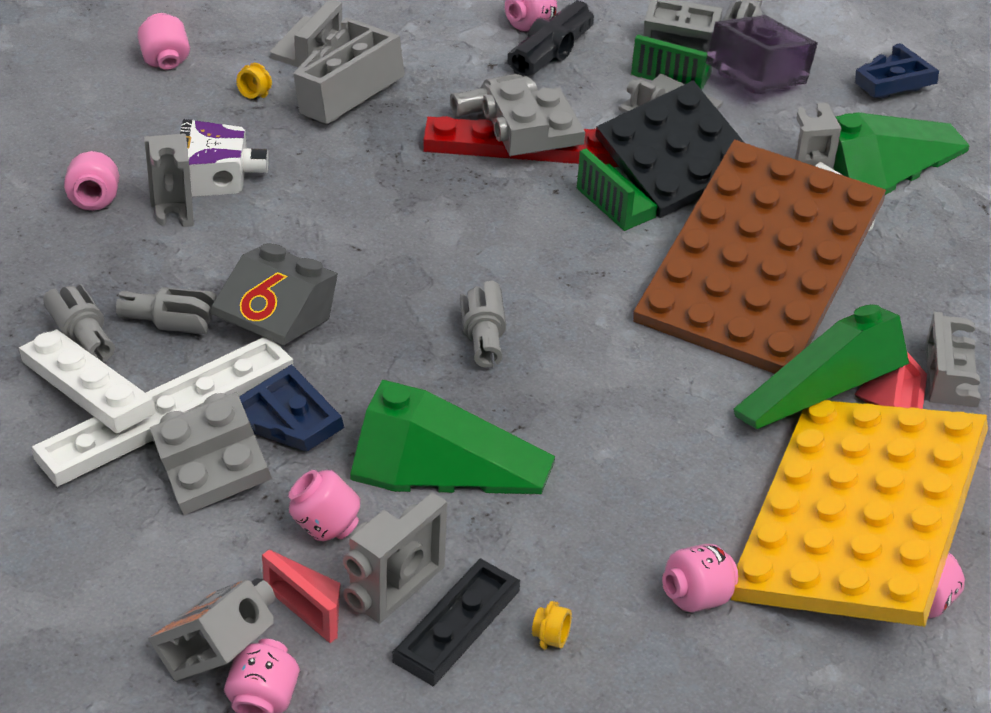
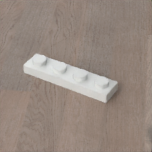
(87, 381)

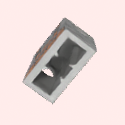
(227, 619)

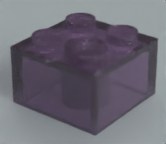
(761, 53)

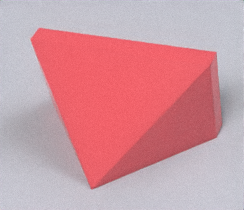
(897, 388)
(304, 592)

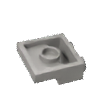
(531, 119)
(210, 452)
(395, 557)

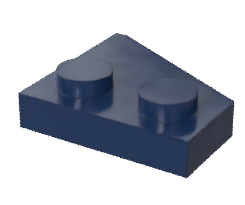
(896, 73)
(290, 411)

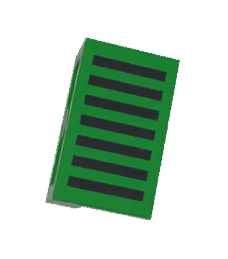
(678, 62)
(613, 192)

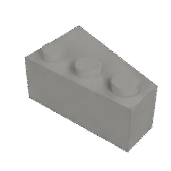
(348, 70)

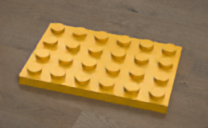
(862, 511)

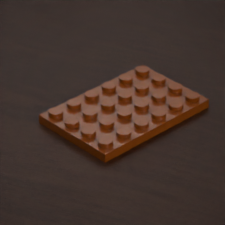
(760, 257)

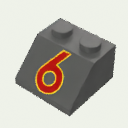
(276, 294)

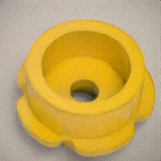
(254, 81)
(552, 625)

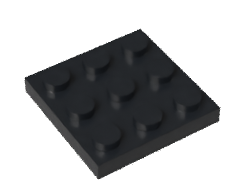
(669, 146)

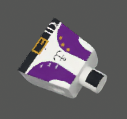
(220, 157)

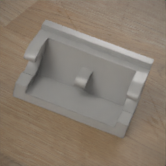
(681, 18)
(818, 136)
(169, 177)
(951, 362)

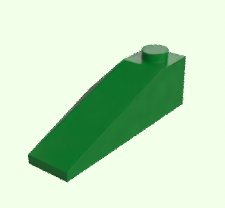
(892, 148)
(838, 360)
(427, 441)

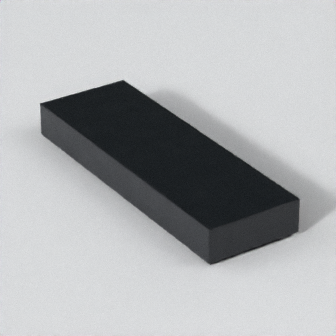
(456, 622)

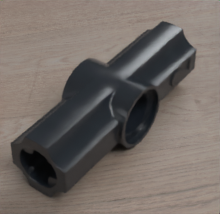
(550, 39)

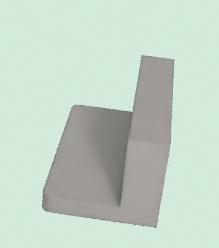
(309, 34)

